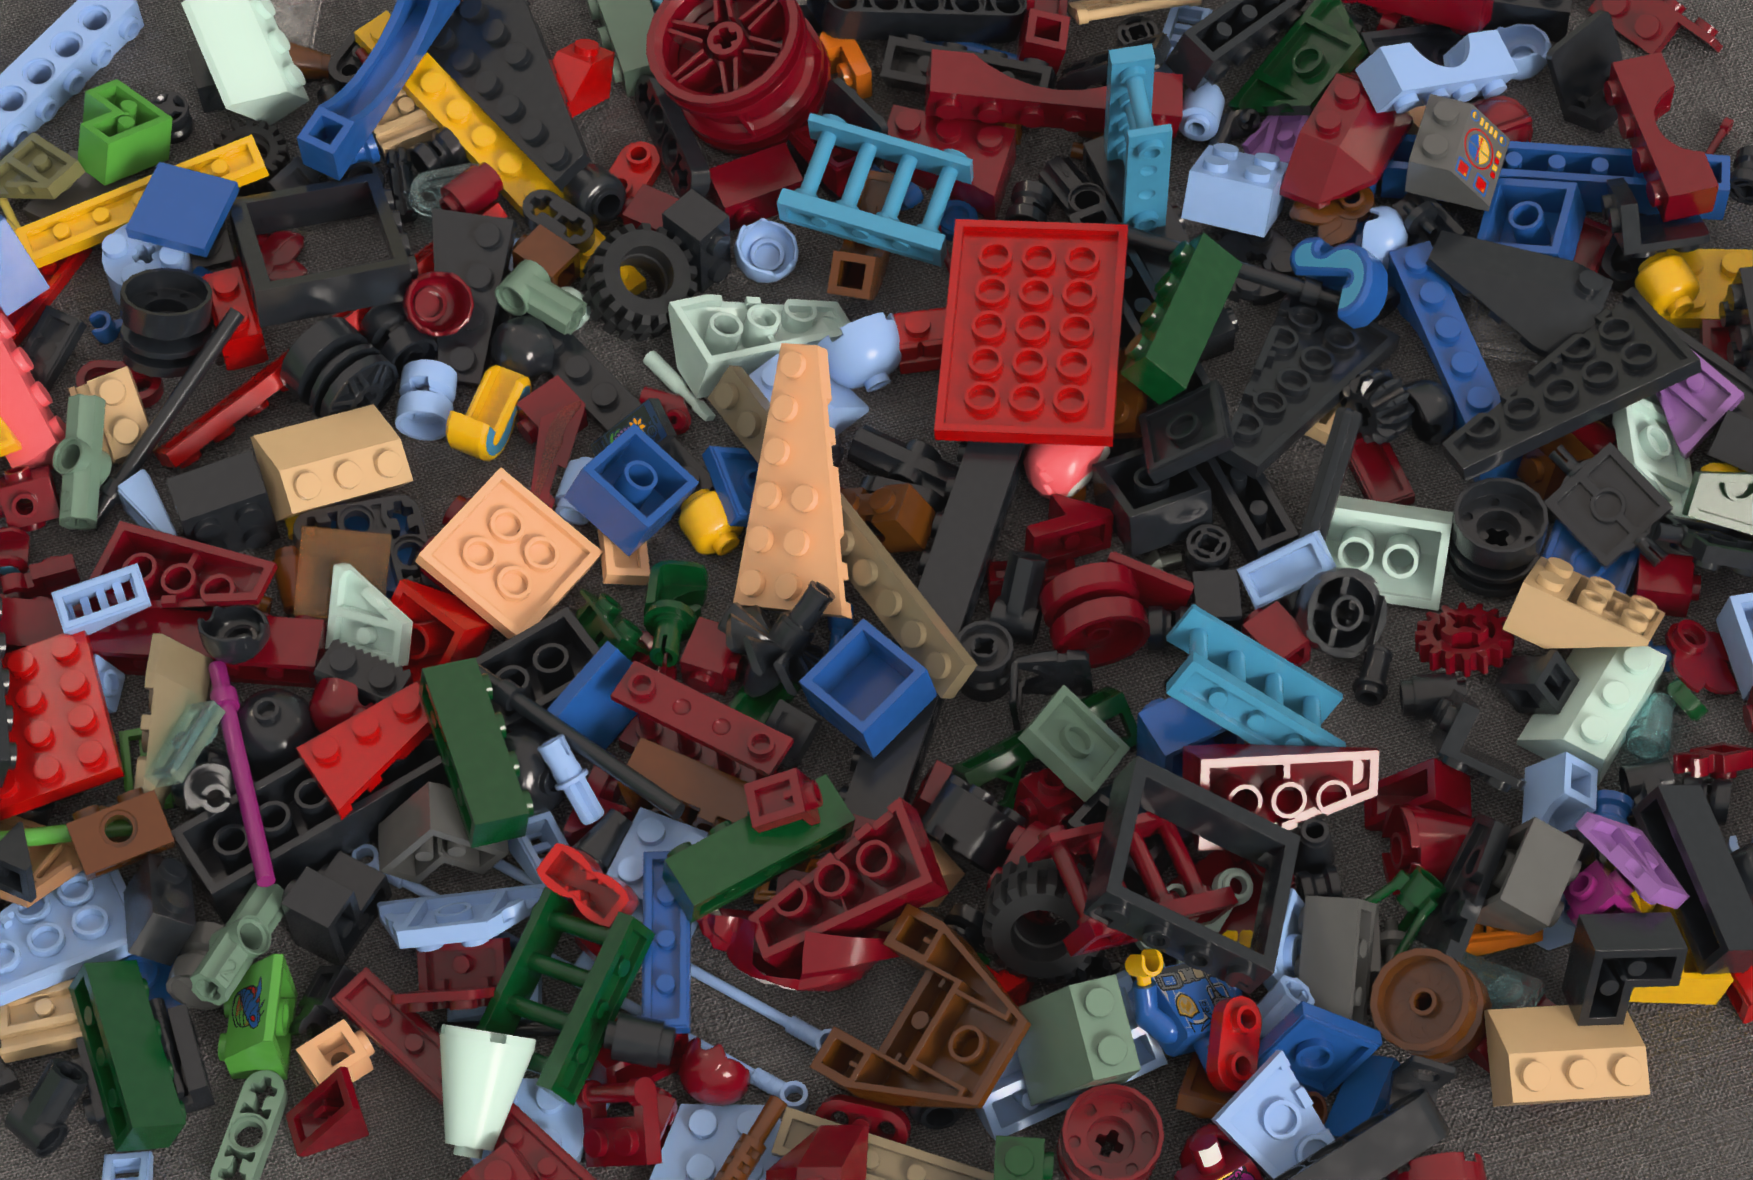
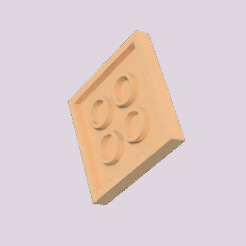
(508, 555)

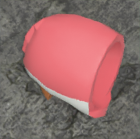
(1062, 468)

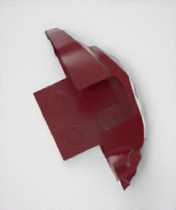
(827, 960)

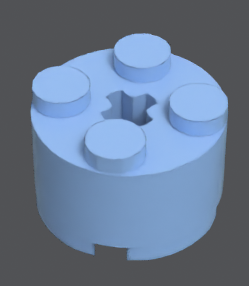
(129, 256)

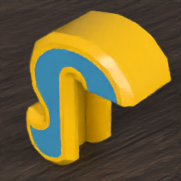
(491, 415)

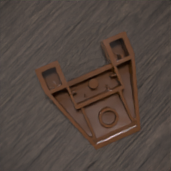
(948, 1036)

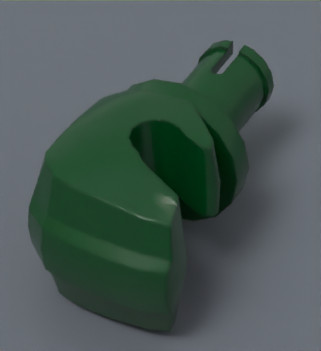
(673, 606)

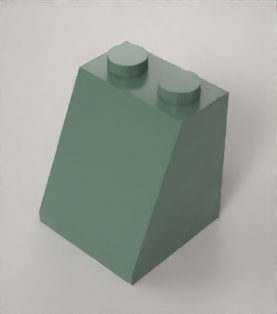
(1076, 1041)

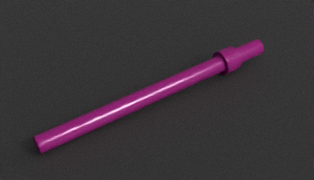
(227, 698)

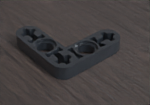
(379, 516)

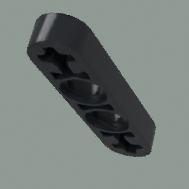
(672, 137)

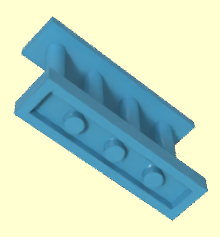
(1135, 139)
(883, 229)
(1248, 685)

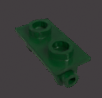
(604, 623)

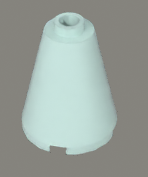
(479, 1084)

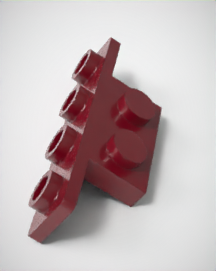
(1654, 23)

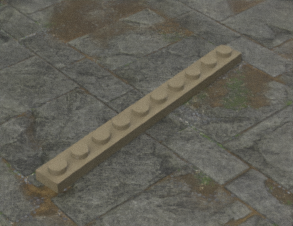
(868, 562)

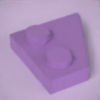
(1635, 858)

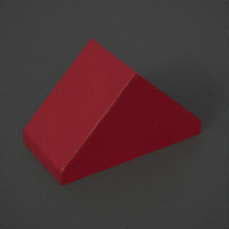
(327, 1116)

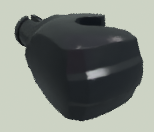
(206, 784)

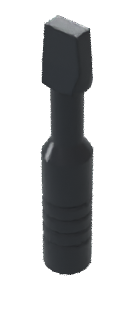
(168, 1041)

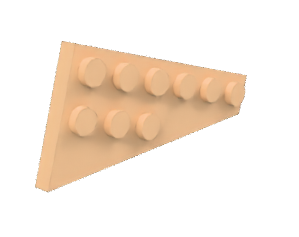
(796, 493)

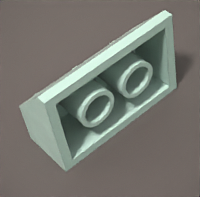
(247, 57)
(1395, 545)
(1602, 706)

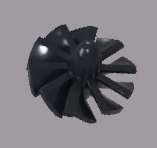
(777, 648)

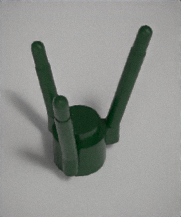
(1418, 896)

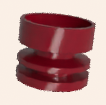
(1115, 1116)

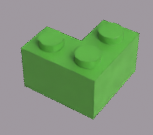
(121, 133)

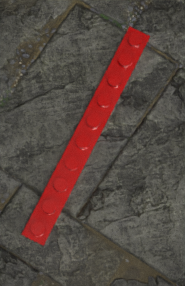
(252, 395)

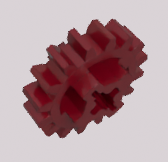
(1463, 639)

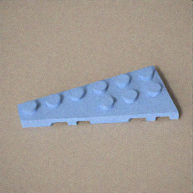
(61, 933)

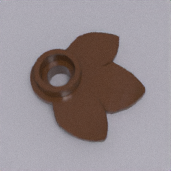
(1339, 219)

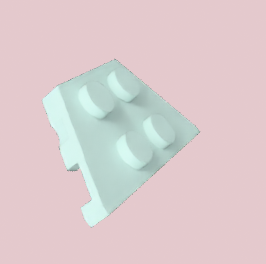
(1651, 448)

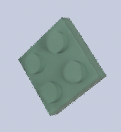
(1074, 743)

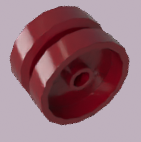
(1095, 612)

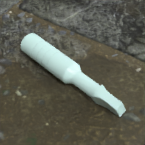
(676, 384)

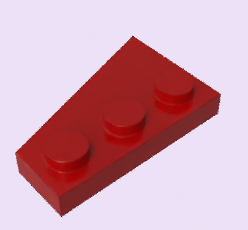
(364, 746)

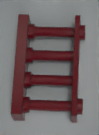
(697, 726)
(1198, 904)

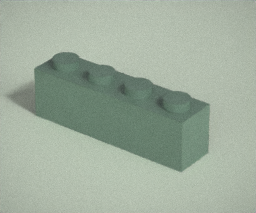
(625, 33)

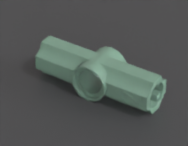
(82, 462)
(238, 944)

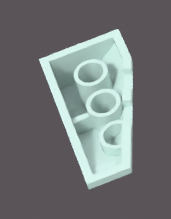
(745, 334)

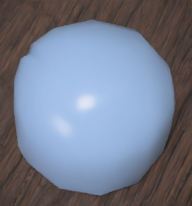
(1526, 47)
(1384, 233)
(766, 251)

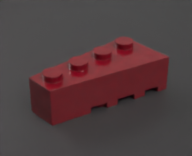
(854, 887)

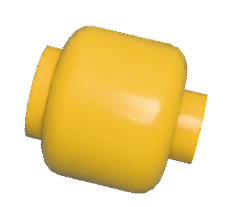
(1667, 284)
(707, 525)

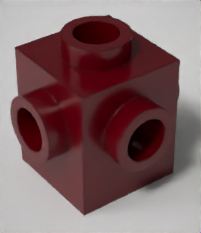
(41, 495)
(1046, 799)

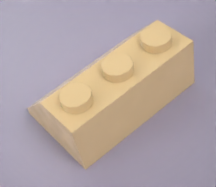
(330, 461)
(1547, 1058)

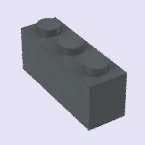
(1337, 953)

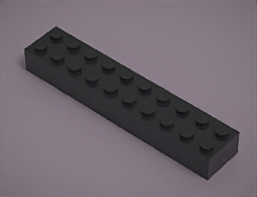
(300, 820)

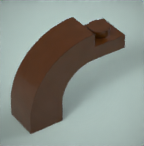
(859, 268)

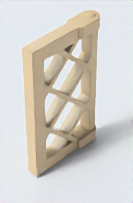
(1090, 10)

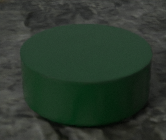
(1686, 699)

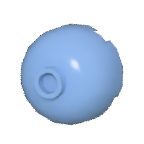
(864, 352)

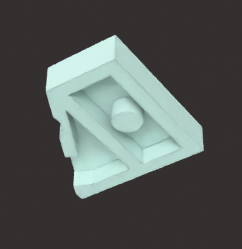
(366, 618)

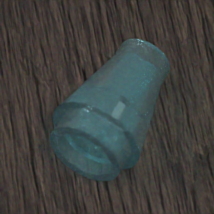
(1652, 729)

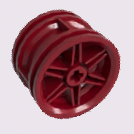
(733, 48)

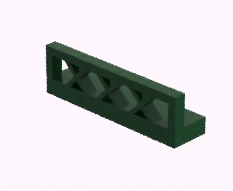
(1013, 754)

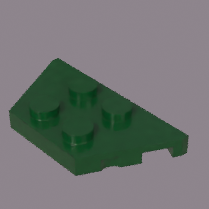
(1304, 63)

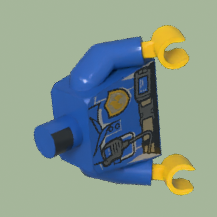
(1178, 1001)

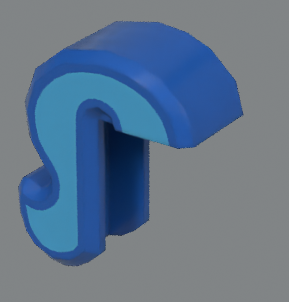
(1348, 267)

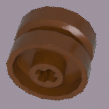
(1430, 1005)

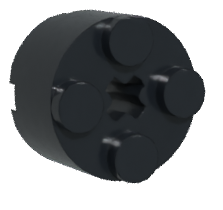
(971, 823)

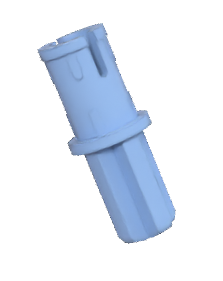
(571, 779)

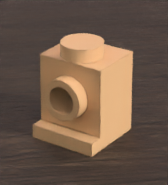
(335, 1044)

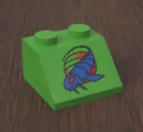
(260, 1020)

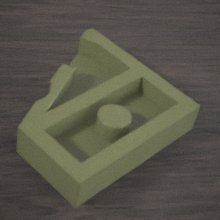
(37, 170)

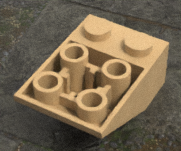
(1577, 611)

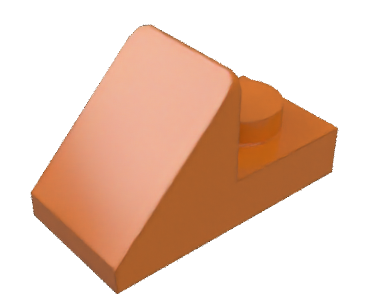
(849, 63)

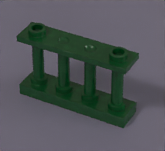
(597, 1003)

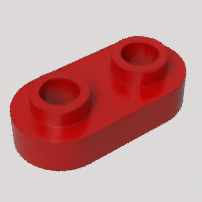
(637, 172)
(1233, 1042)

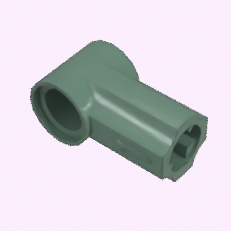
(531, 291)

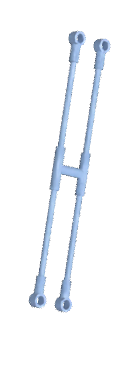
(758, 1077)

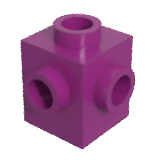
(1599, 892)

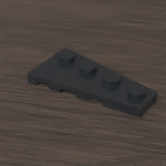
(480, 254)

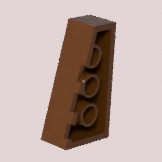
(706, 791)

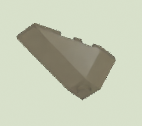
(174, 680)

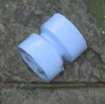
(425, 399)

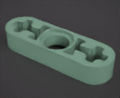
(273, 1108)

